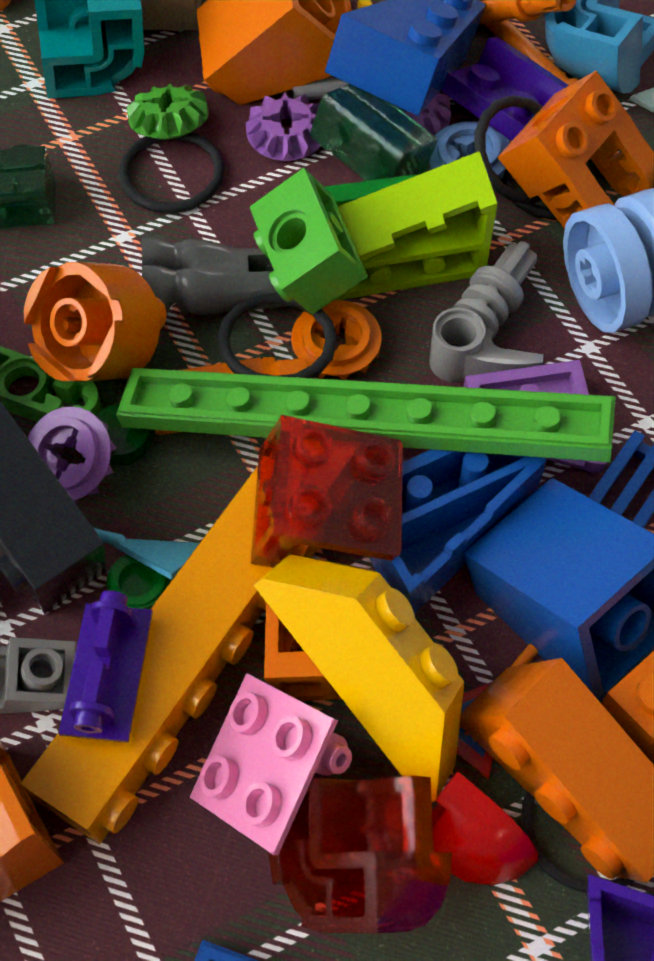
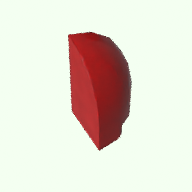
(481, 836)

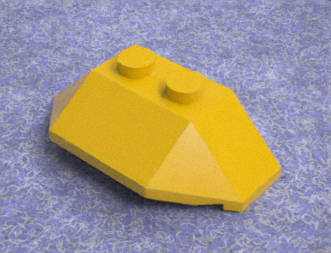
(374, 659)

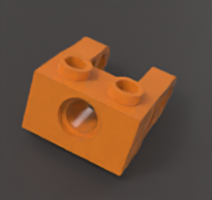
(568, 131)

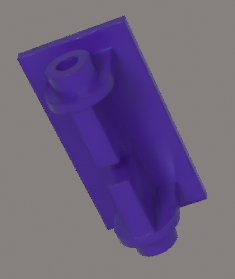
(106, 670)

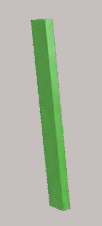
(413, 413)

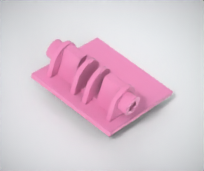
(267, 762)

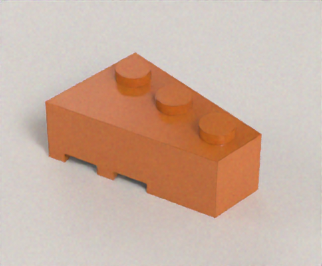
(572, 761)

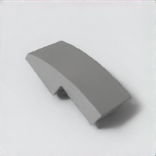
(34, 674)

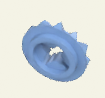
(460, 141)

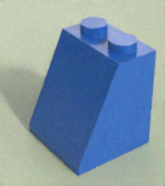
(571, 583)

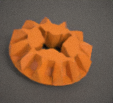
(361, 339)

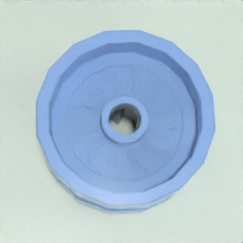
(613, 261)

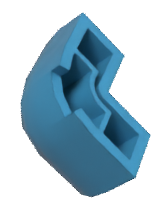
(601, 39)

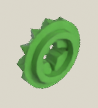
(167, 112)

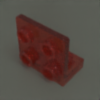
(327, 492)

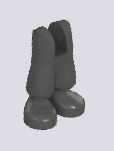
(204, 274)

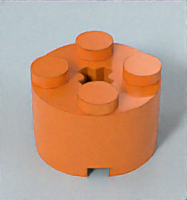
(92, 321)

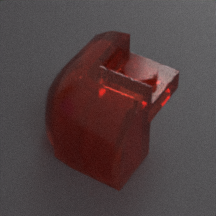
(363, 857)

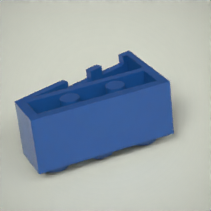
(404, 48)
(447, 508)

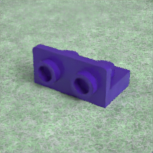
(500, 74)

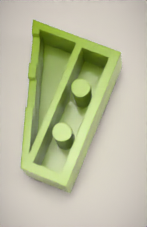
(423, 228)

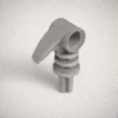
(477, 317)

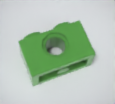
(306, 243)

